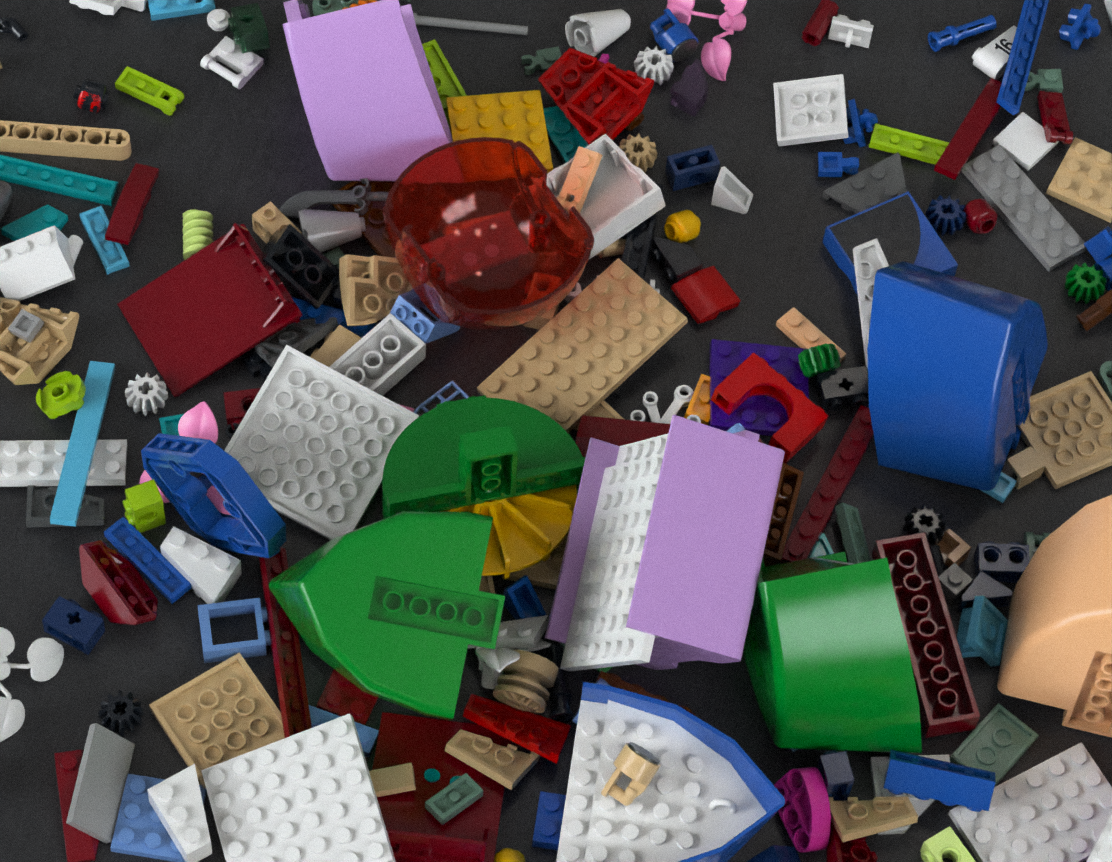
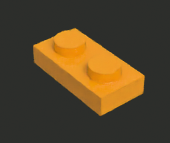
(700, 401)

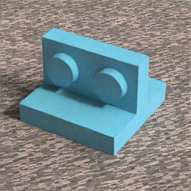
(982, 631)

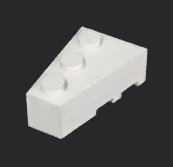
(203, 565)
(182, 813)

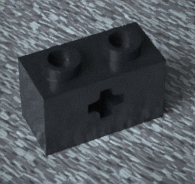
(842, 388)

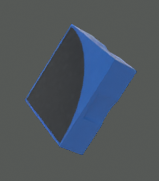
(901, 232)

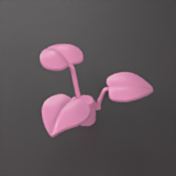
(715, 55)
(201, 424)

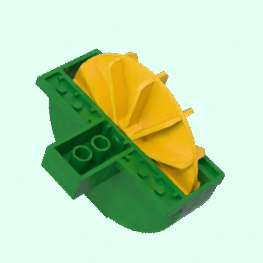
(494, 463)

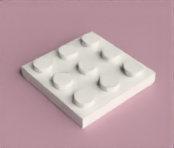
(810, 110)

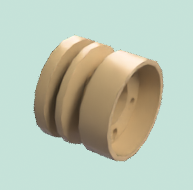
(526, 682)

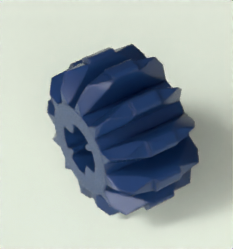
(946, 215)

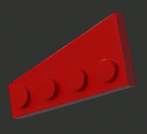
(524, 728)

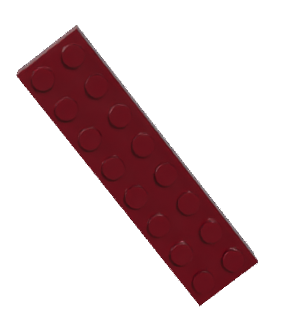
(935, 655)

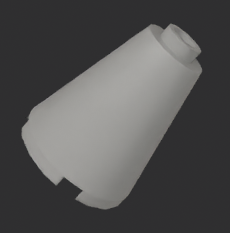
(330, 228)

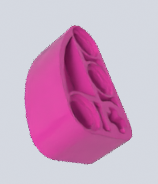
(805, 808)

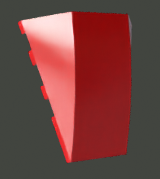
(595, 94)

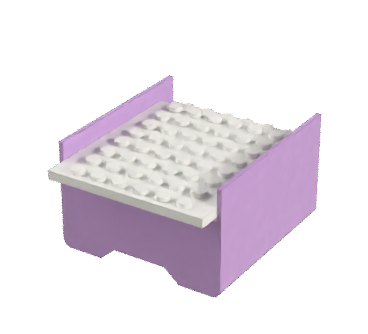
(665, 549)

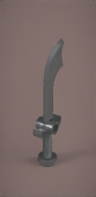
(309, 199)

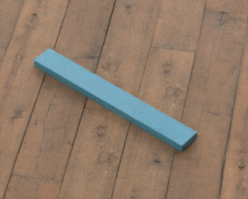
(82, 445)

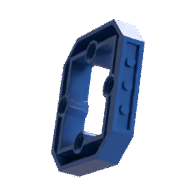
(257, 525)

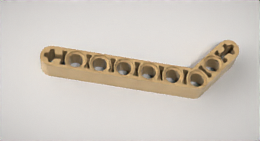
(111, 143)

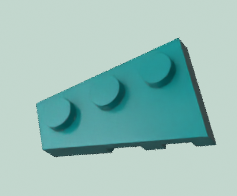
(562, 133)

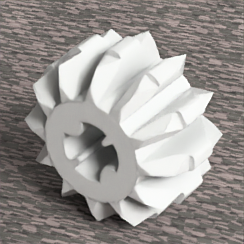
(654, 65)
(146, 394)

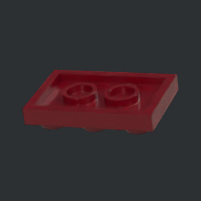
(344, 698)

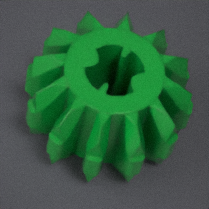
(1085, 283)
(819, 360)

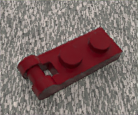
(1054, 117)

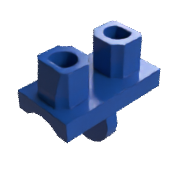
(1083, 26)
(866, 120)

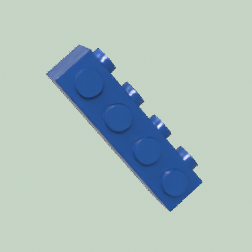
(939, 781)

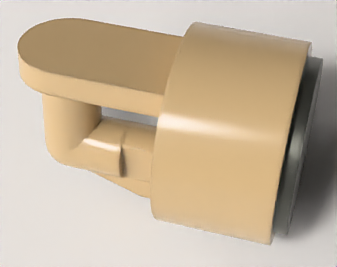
(636, 764)

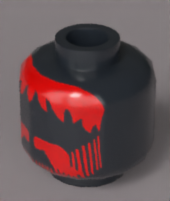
(91, 95)

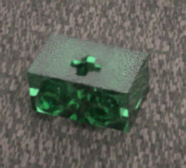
(248, 28)

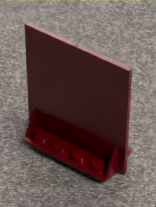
(209, 310)
(409, 825)

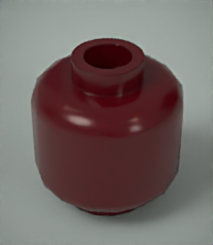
(980, 216)

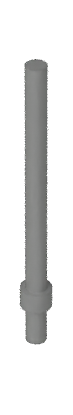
(470, 25)

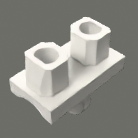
(850, 31)

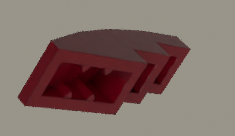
(131, 204)

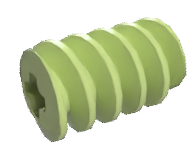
(196, 231)

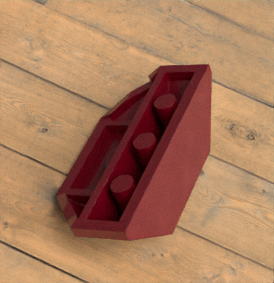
(116, 585)

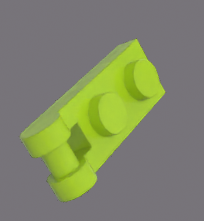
(149, 90)

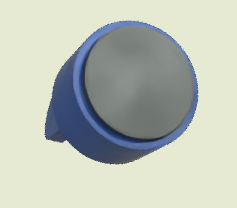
(677, 40)

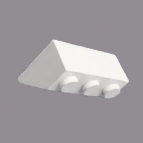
(35, 264)

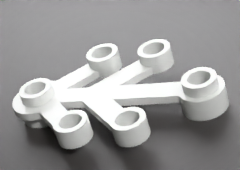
(679, 401)

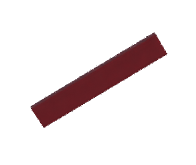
(970, 131)

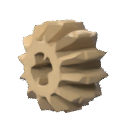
(639, 151)

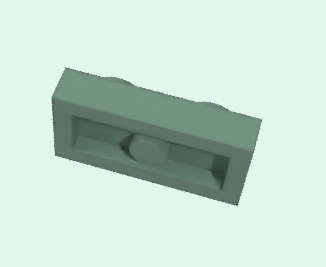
(454, 798)

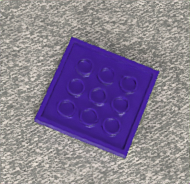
(760, 412)

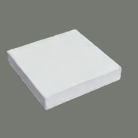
(1024, 141)

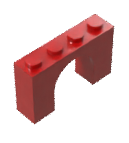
(758, 378)

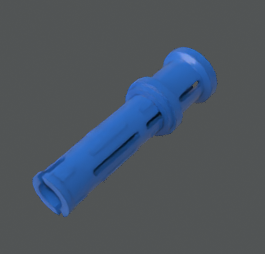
(953, 34)

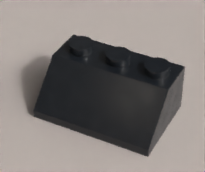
(301, 265)

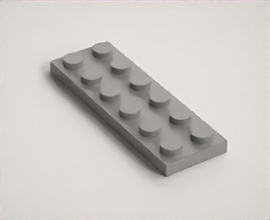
(1024, 208)

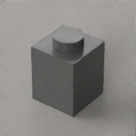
(954, 584)

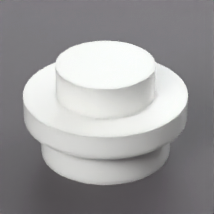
(218, 19)

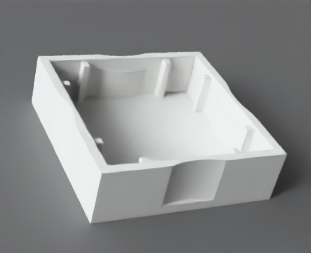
(618, 195)

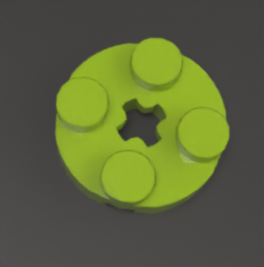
(57, 404)

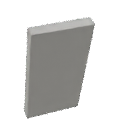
(100, 783)

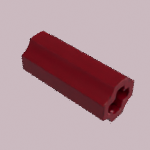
(819, 22)

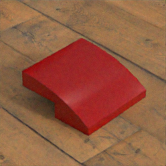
(705, 294)

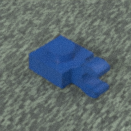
(832, 164)

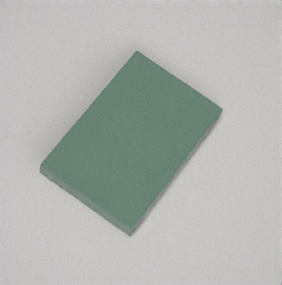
(995, 743)

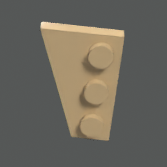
(868, 817)

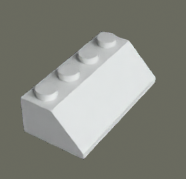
(382, 356)

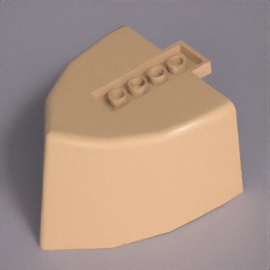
(1062, 623)

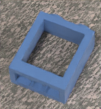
(421, 324)
(247, 649)

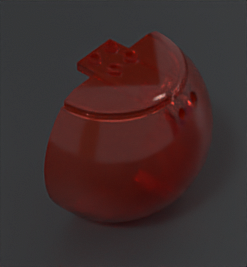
(485, 234)

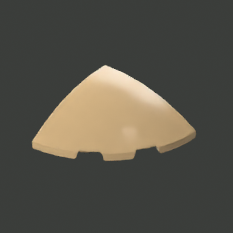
(370, 287)

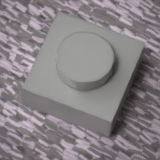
(26, 326)

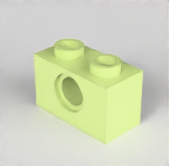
(945, 845)

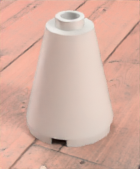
(596, 30)

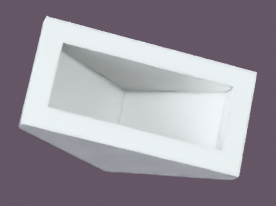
(731, 193)

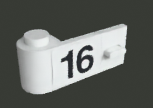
(994, 56)

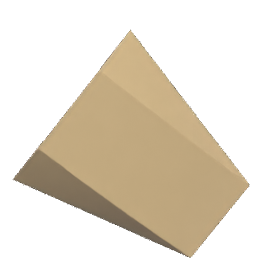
(32, 361)

